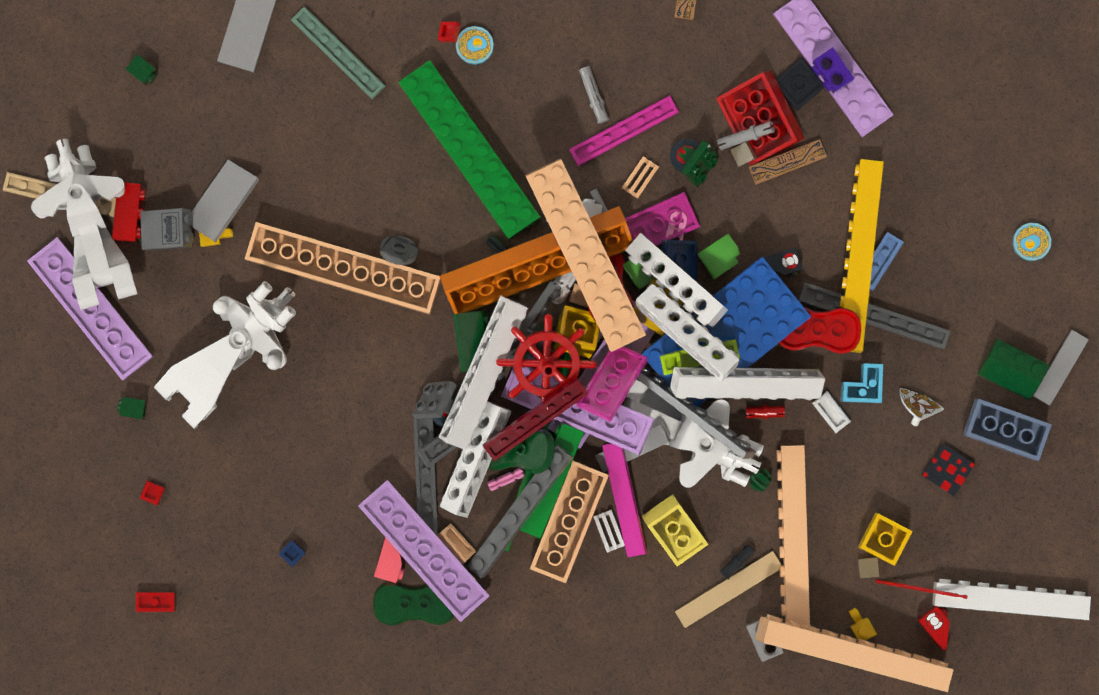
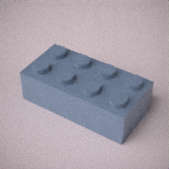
(1007, 429)

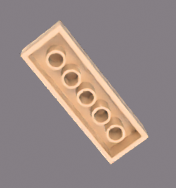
(569, 521)

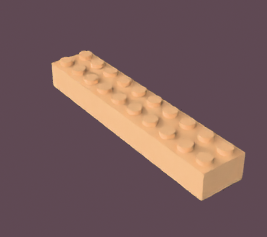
(585, 255)
(343, 268)
(854, 654)

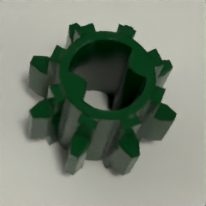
(760, 480)

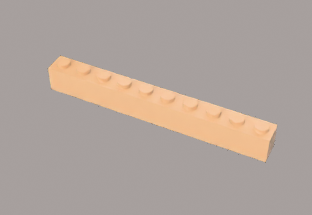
(793, 534)

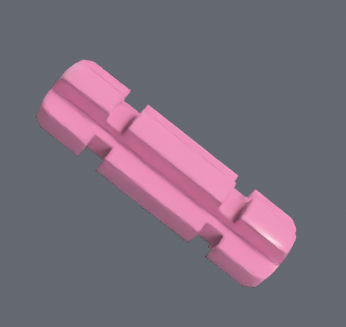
(505, 479)

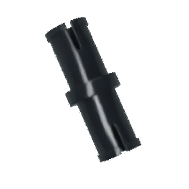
(737, 562)

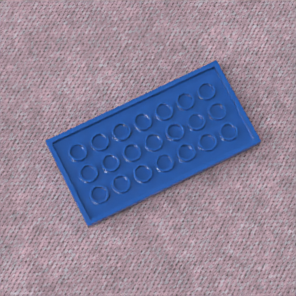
(757, 316)

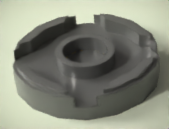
(398, 250)

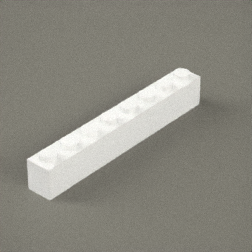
(482, 373)
(748, 383)
(1013, 600)

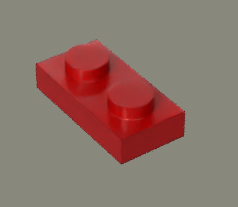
(155, 601)

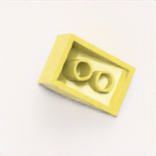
(674, 530)

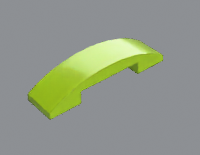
(684, 359)

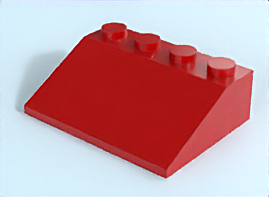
(755, 104)

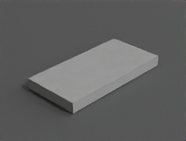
(246, 33)
(222, 200)

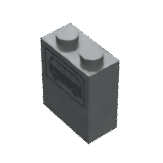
(166, 229)

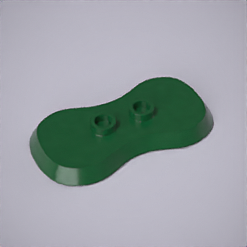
(532, 454)
(400, 603)

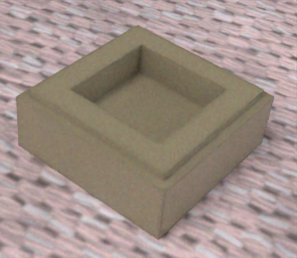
(743, 153)
(868, 567)

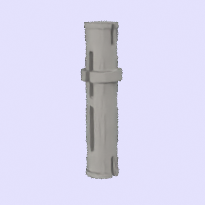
(593, 94)
(753, 132)

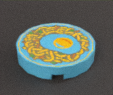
(474, 45)
(1032, 241)

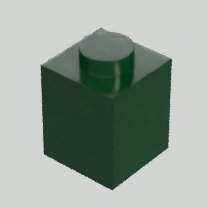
(142, 70)
(132, 408)

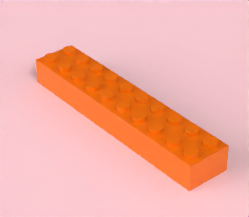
(509, 270)

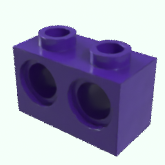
(837, 68)

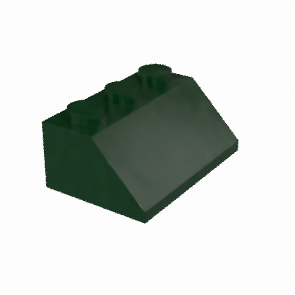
(469, 332)
(1013, 369)

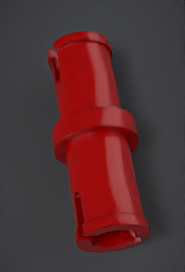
(765, 411)

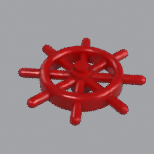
(546, 362)

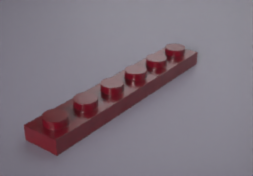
(535, 419)

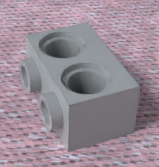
(760, 647)

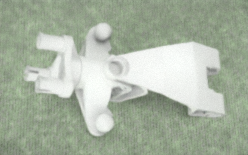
(96, 254)
(253, 327)
(689, 436)

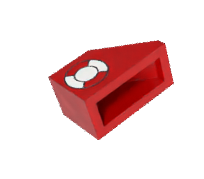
(936, 625)

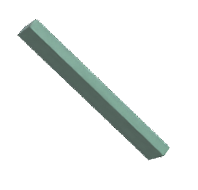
(338, 53)

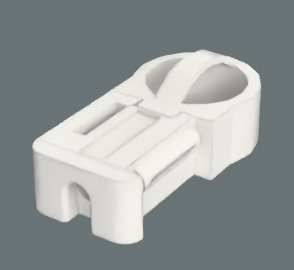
(565, 283)

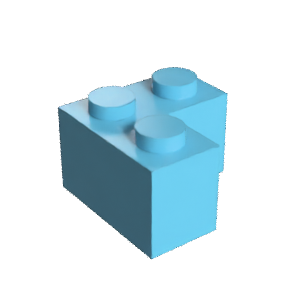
(869, 388)

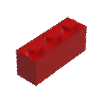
(128, 213)

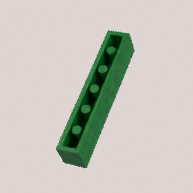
(568, 439)

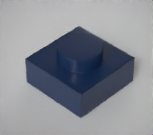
(292, 553)

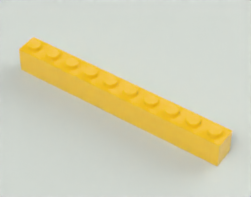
(862, 241)

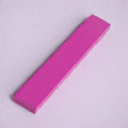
(624, 130)
(624, 500)

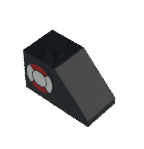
(785, 262)

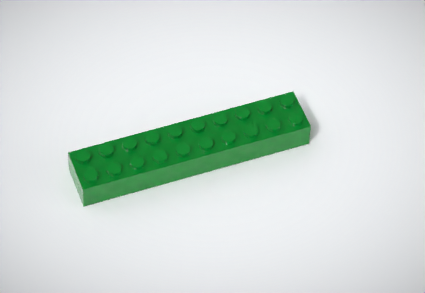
(469, 150)

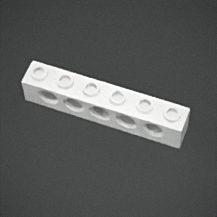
(714, 309)
(689, 342)
(473, 462)

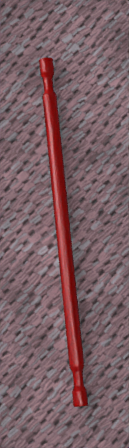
(922, 589)

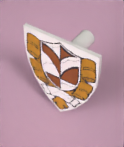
(919, 405)

